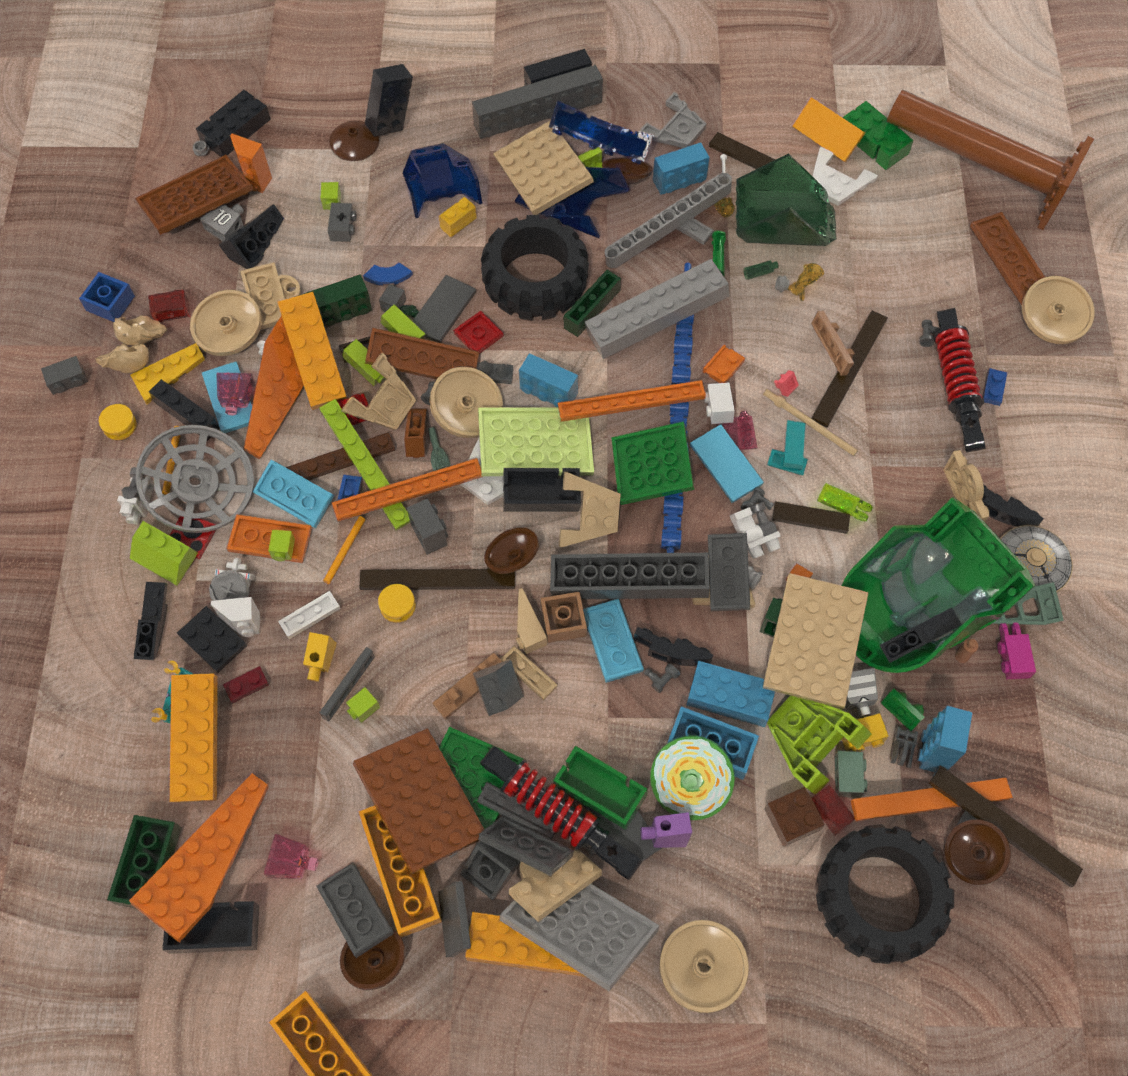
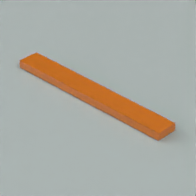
(631, 400)
(407, 489)
(923, 800)

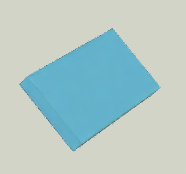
(226, 422)
(726, 463)
(293, 493)
(612, 640)

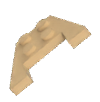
(390, 402)
(598, 511)

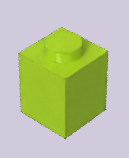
(330, 194)
(281, 545)
(362, 705)

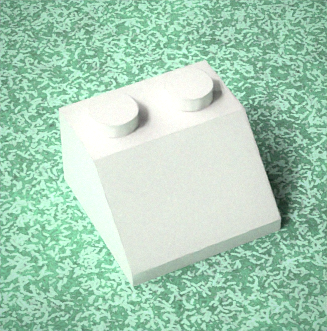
(239, 614)

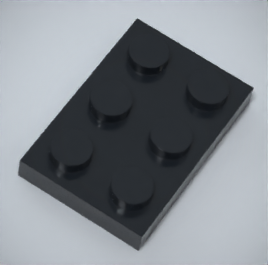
(212, 639)

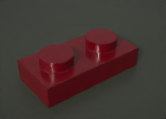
(245, 684)

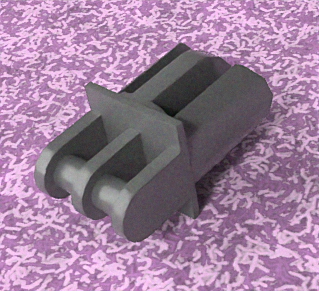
(904, 745)

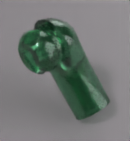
(409, 310)

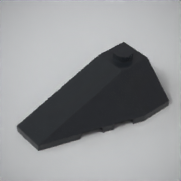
(251, 240)

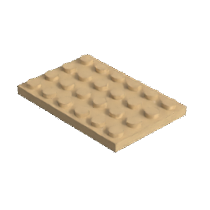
(543, 168)
(815, 640)

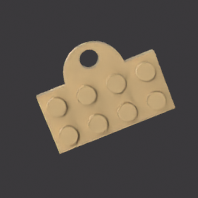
(267, 289)
(966, 484)
(544, 893)

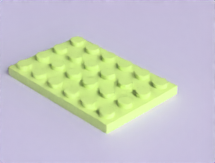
(533, 440)

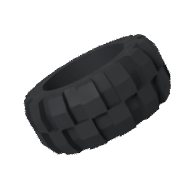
(534, 237)
(927, 873)

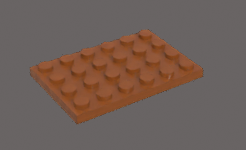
(193, 194)
(419, 800)

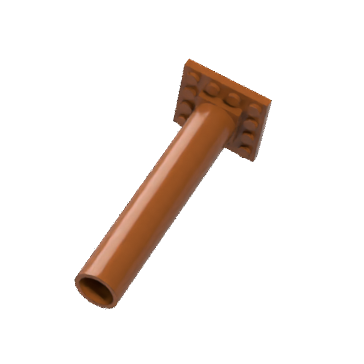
(989, 148)

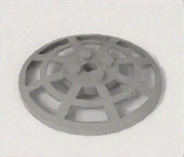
(195, 469)

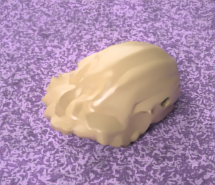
(138, 330)
(125, 358)

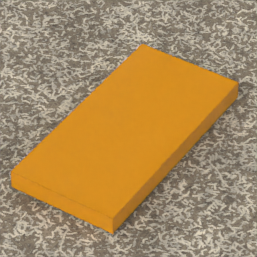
(828, 129)

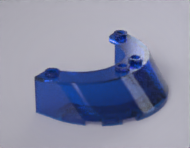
(600, 134)

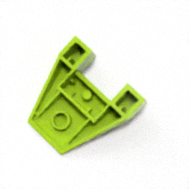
(808, 733)

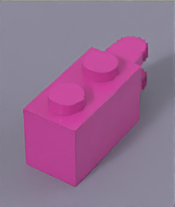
(1015, 653)

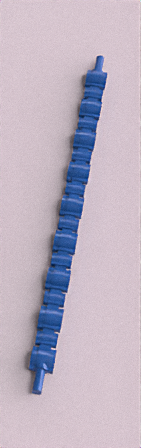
(680, 374)

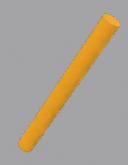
(170, 465)
(344, 549)

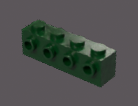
(592, 302)

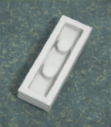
(309, 615)

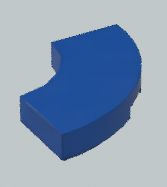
(383, 275)

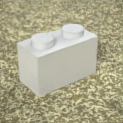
(720, 403)

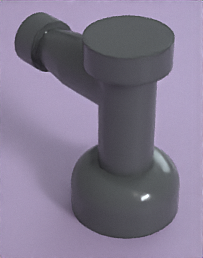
(927, 339)
(758, 496)
(659, 683)

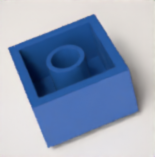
(107, 297)

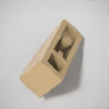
(528, 627)

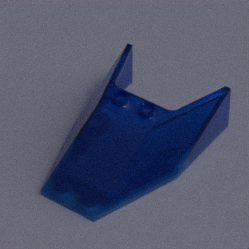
(439, 173)
(573, 208)

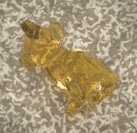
(725, 207)
(811, 273)

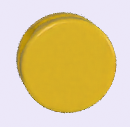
(117, 422)
(396, 603)

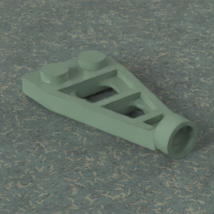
(1047, 605)

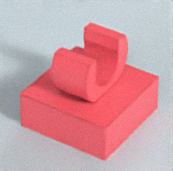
(787, 383)

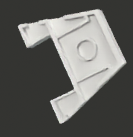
(838, 185)
(486, 488)

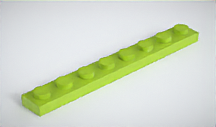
(362, 459)

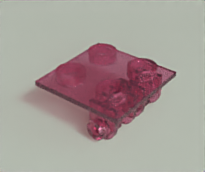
(741, 431)

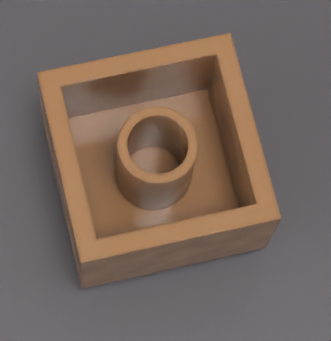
(563, 617)

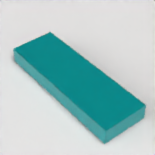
(794, 444)

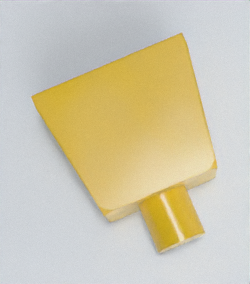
(321, 648)

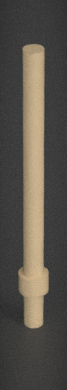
(780, 402)

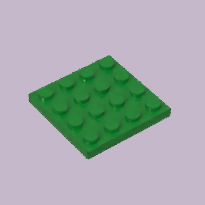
(652, 463)
(464, 757)

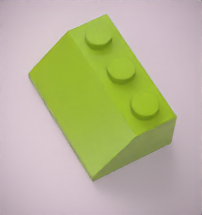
(161, 553)

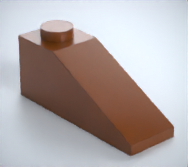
(416, 433)

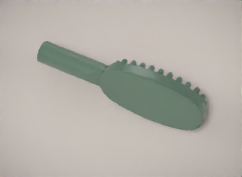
(438, 456)

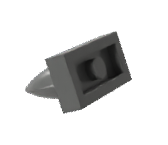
(497, 372)

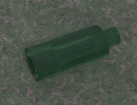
(759, 269)

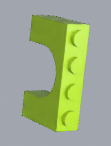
(394, 321)

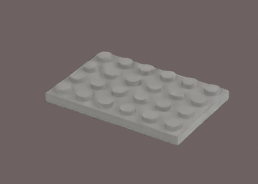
(588, 933)

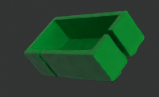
(892, 141)
(600, 787)

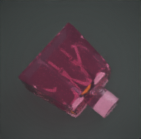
(234, 390)
(288, 859)

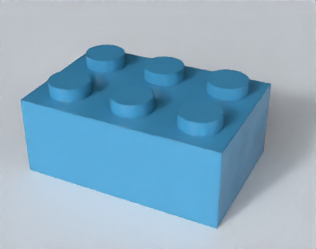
(680, 168)
(547, 381)

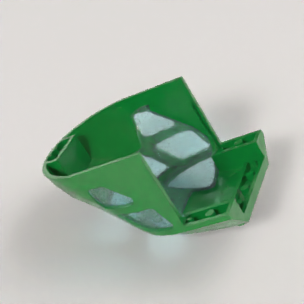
(927, 570)

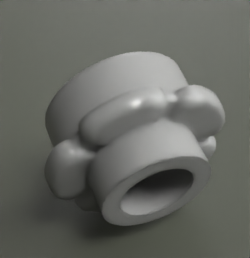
(200, 148)
(782, 283)

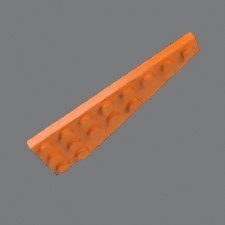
(275, 390)
(192, 876)

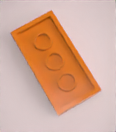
(253, 536)

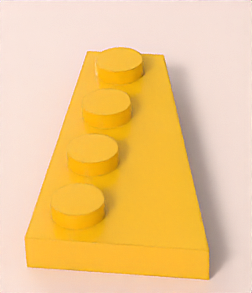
(167, 369)

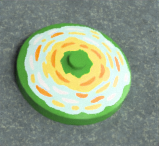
(692, 777)

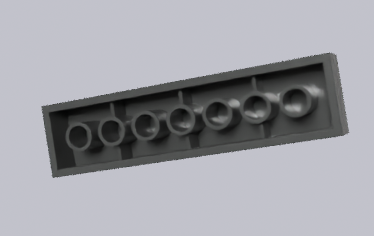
(536, 101)
(631, 575)

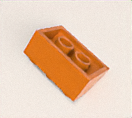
(252, 162)

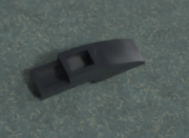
(1011, 511)
(152, 621)
(920, 635)
(679, 653)

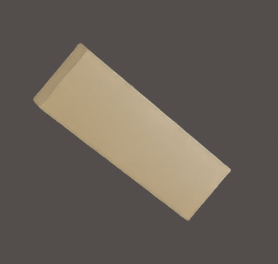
(530, 673)

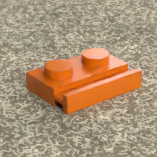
(723, 364)

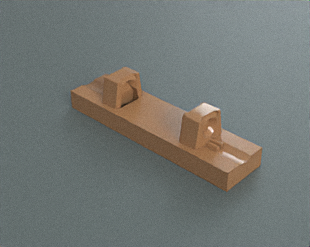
(828, 335)
(462, 691)

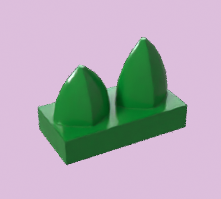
(907, 714)

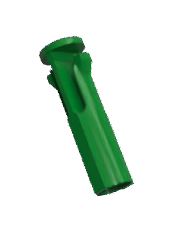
(719, 239)

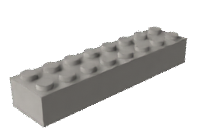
(657, 308)

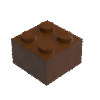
(794, 816)

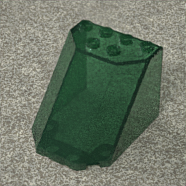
(783, 206)

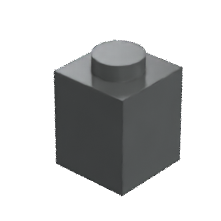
(392, 296)

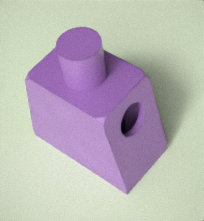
(668, 831)

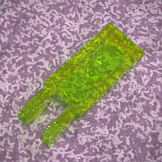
(844, 502)

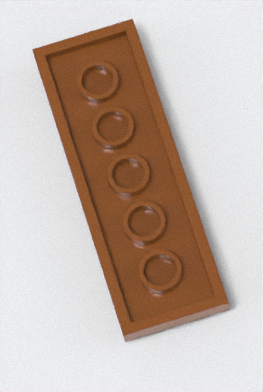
(1007, 253)
(418, 355)

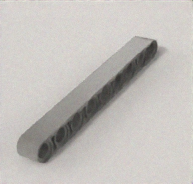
(668, 220)

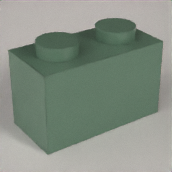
(850, 774)

